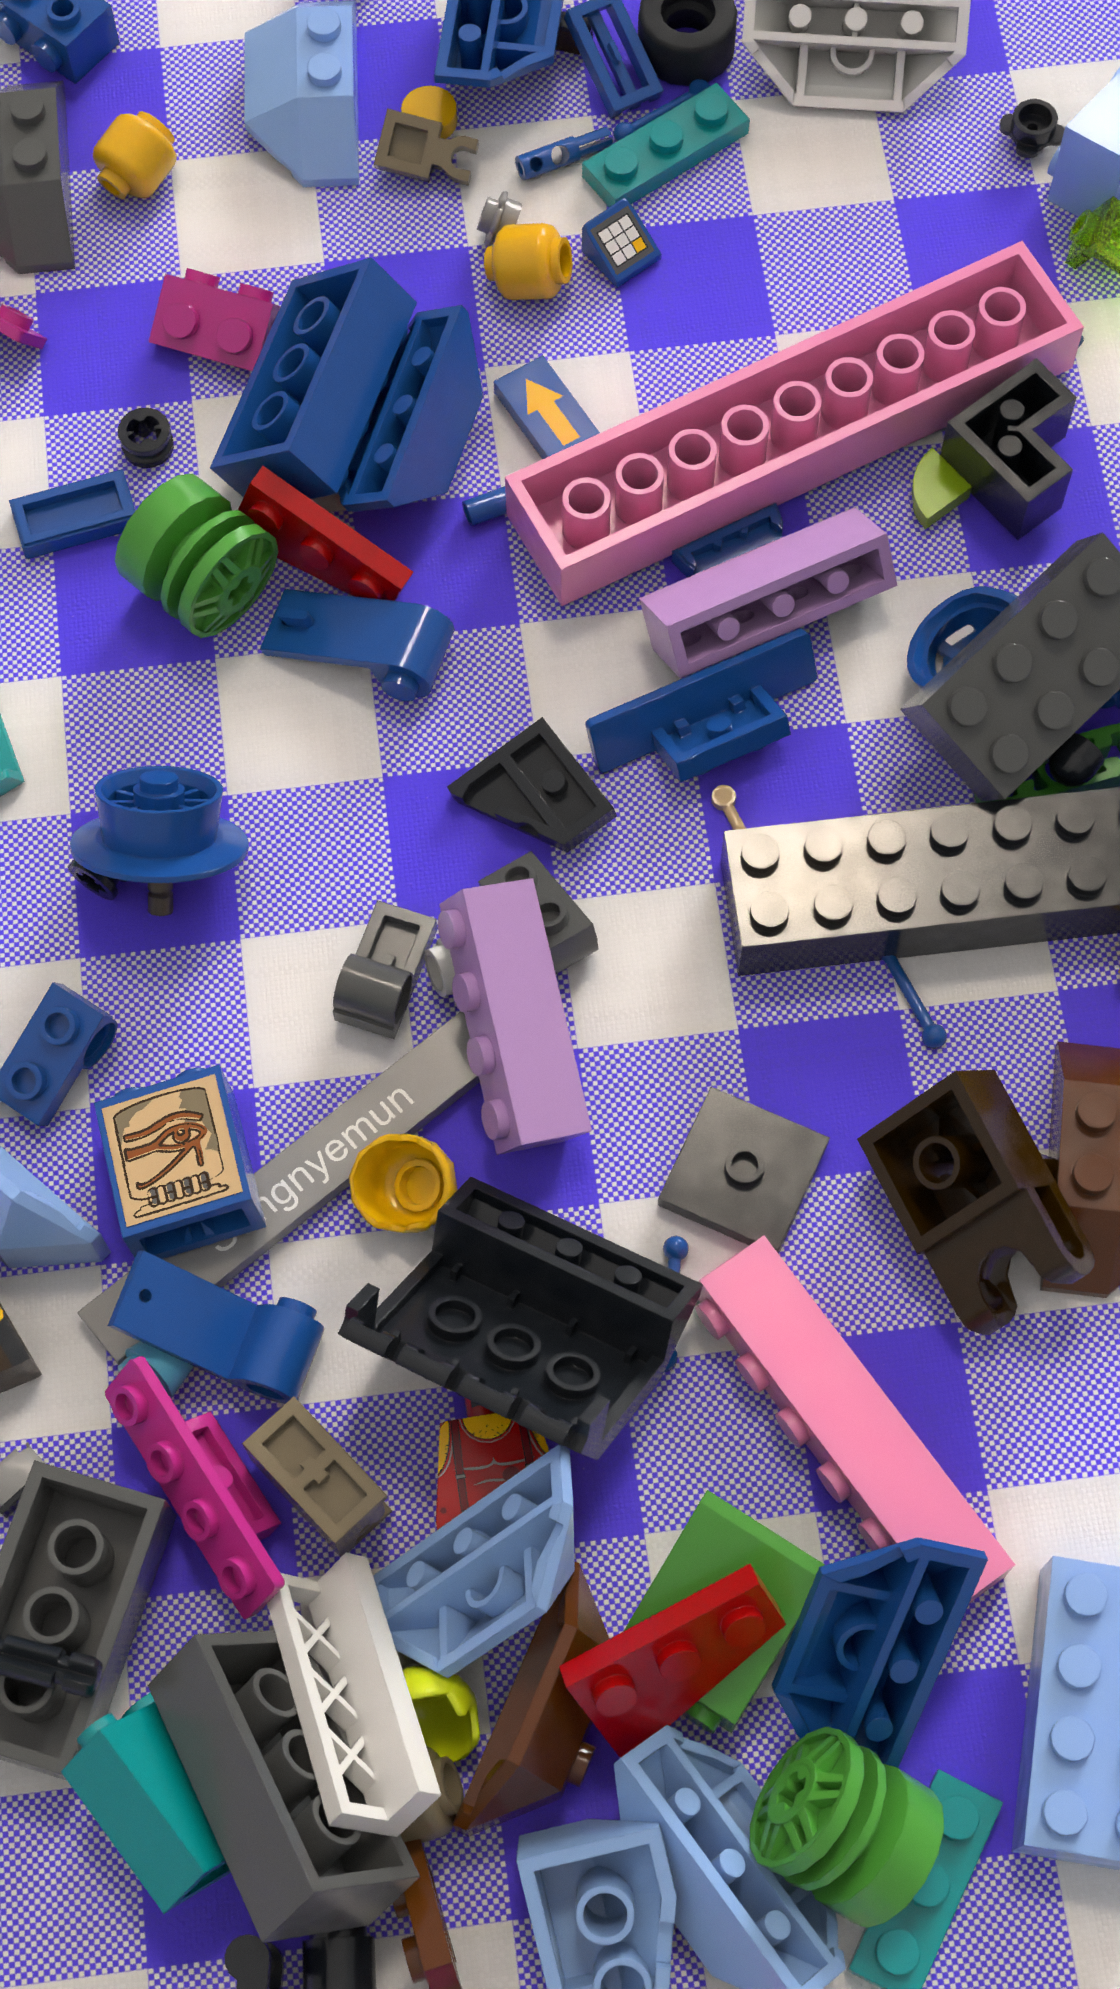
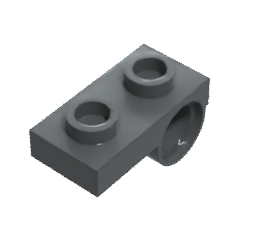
(567, 928)
(384, 971)

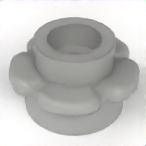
(497, 215)

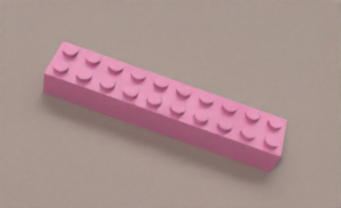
(787, 422)

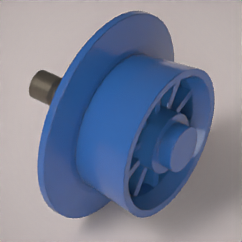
(159, 831)

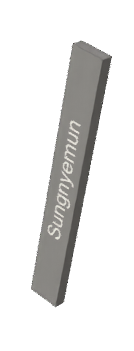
(320, 1163)

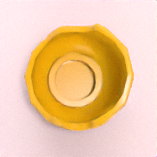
(401, 1182)

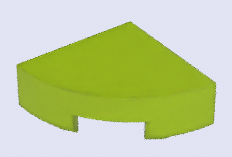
(936, 489)

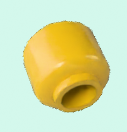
(134, 155)
(529, 261)

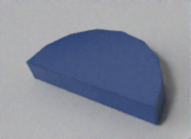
(729, 541)

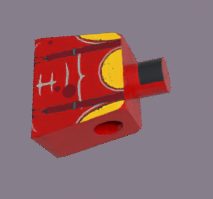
(479, 1457)

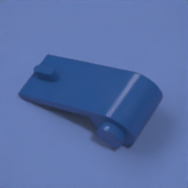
(392, 638)
(243, 1343)

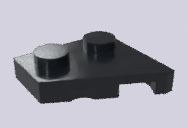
(536, 789)

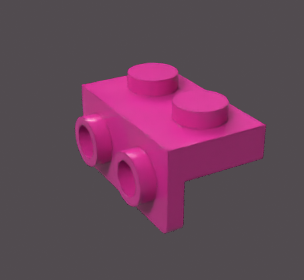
(212, 321)

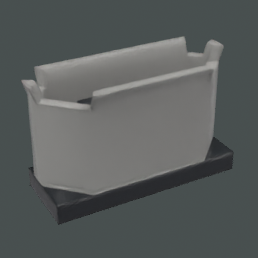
(13, 1477)

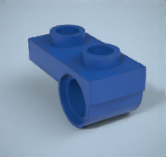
(53, 1049)

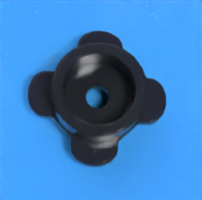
(1032, 127)

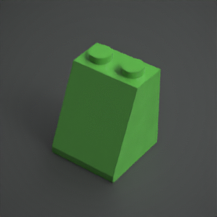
(710, 1548)

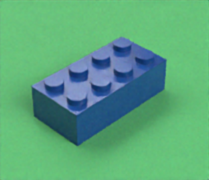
(317, 380)

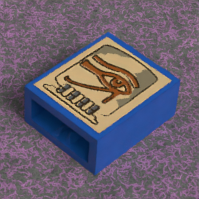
(179, 1164)

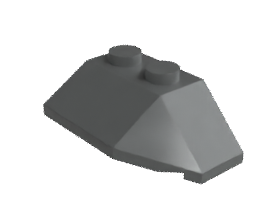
(35, 179)

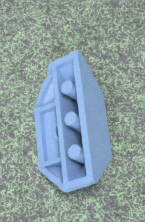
(306, 91)
(39, 1225)
(484, 1569)
(728, 1907)

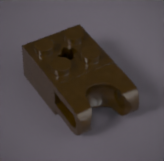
(975, 1195)

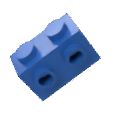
(61, 33)

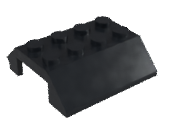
(530, 1318)

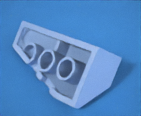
(600, 1903)

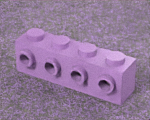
(768, 592)
(513, 1016)

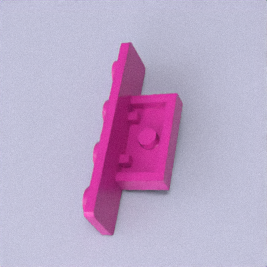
(204, 1484)

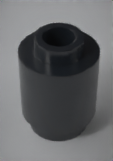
(339, 1960)

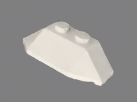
(856, 50)

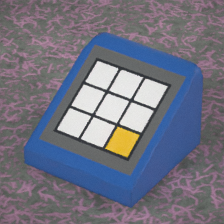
(619, 243)

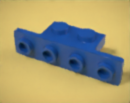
(708, 713)

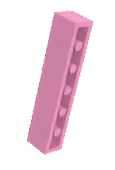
(838, 1409)

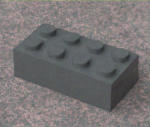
(1028, 674)
(78, 1581)
(256, 1783)

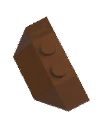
(1088, 1156)
(541, 1726)

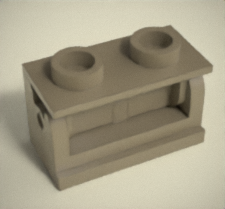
(317, 1476)

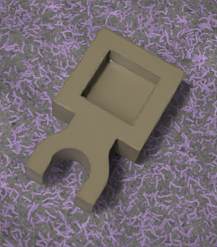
(414, 147)

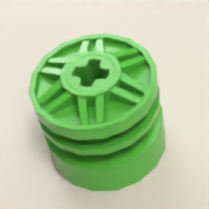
(196, 555)
(847, 1827)

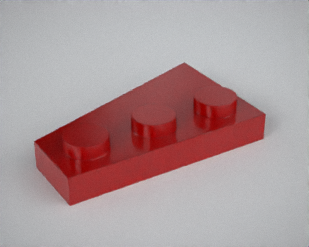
(320, 541)
(672, 1658)

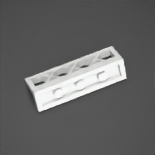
(365, 1699)

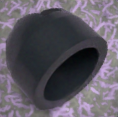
(1075, 761)

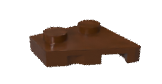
(430, 1948)

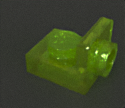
(1097, 236)

